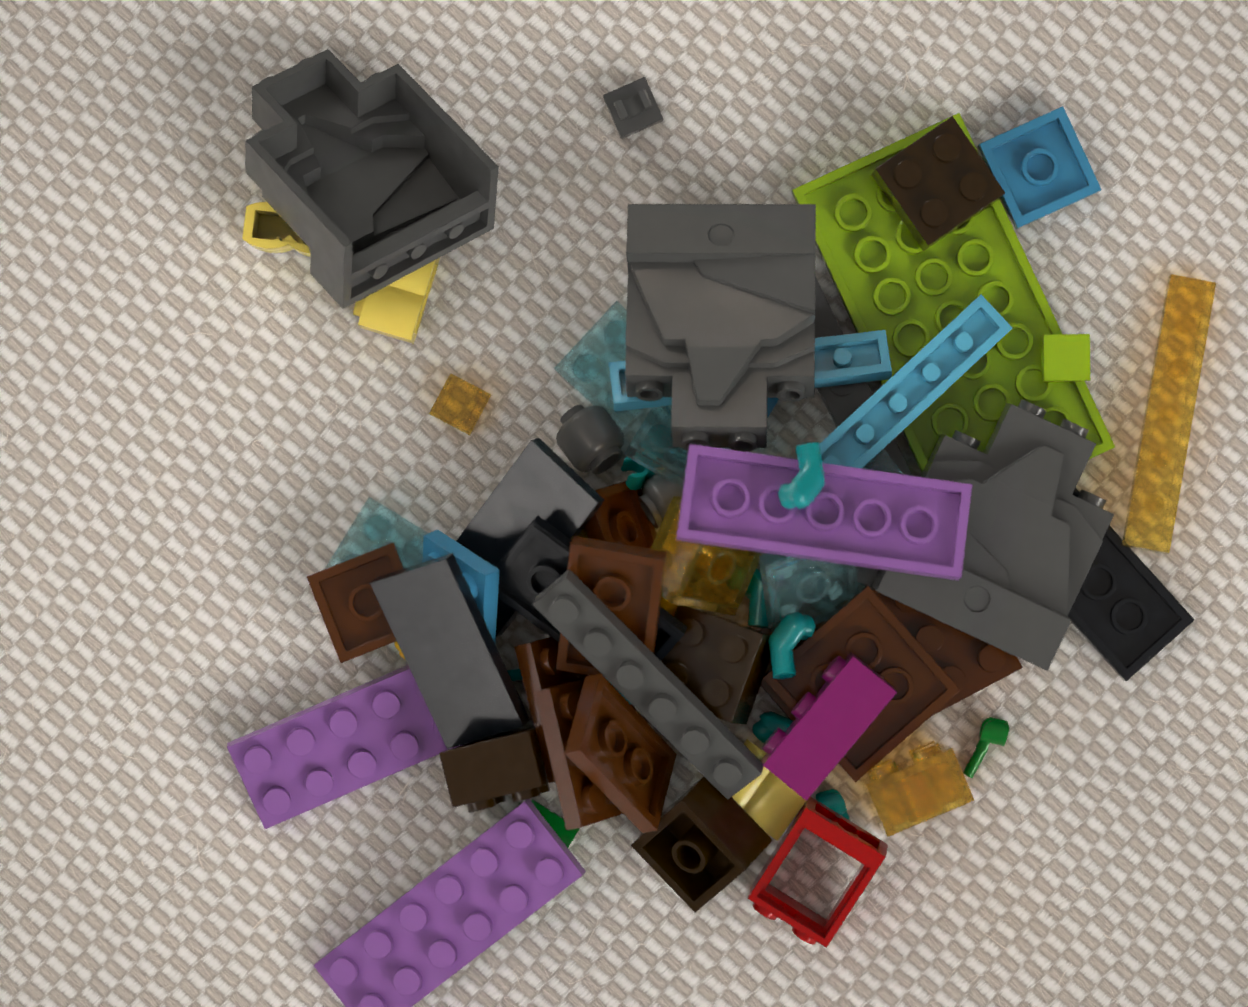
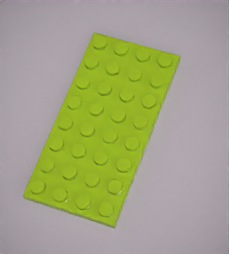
(917, 293)

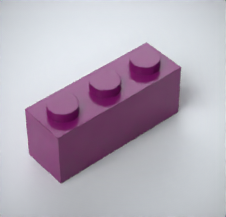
(826, 724)

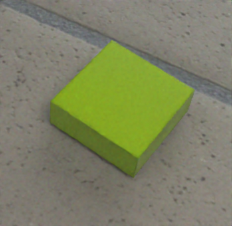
(1066, 357)

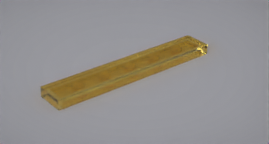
(1168, 414)

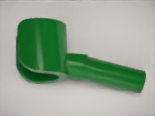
(991, 731)

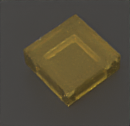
(460, 404)

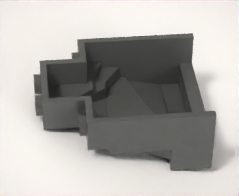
(366, 173)
(720, 315)
(1023, 537)

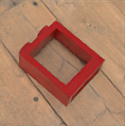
(842, 835)

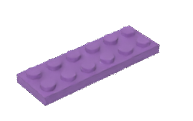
(853, 521)
(336, 747)
(452, 913)

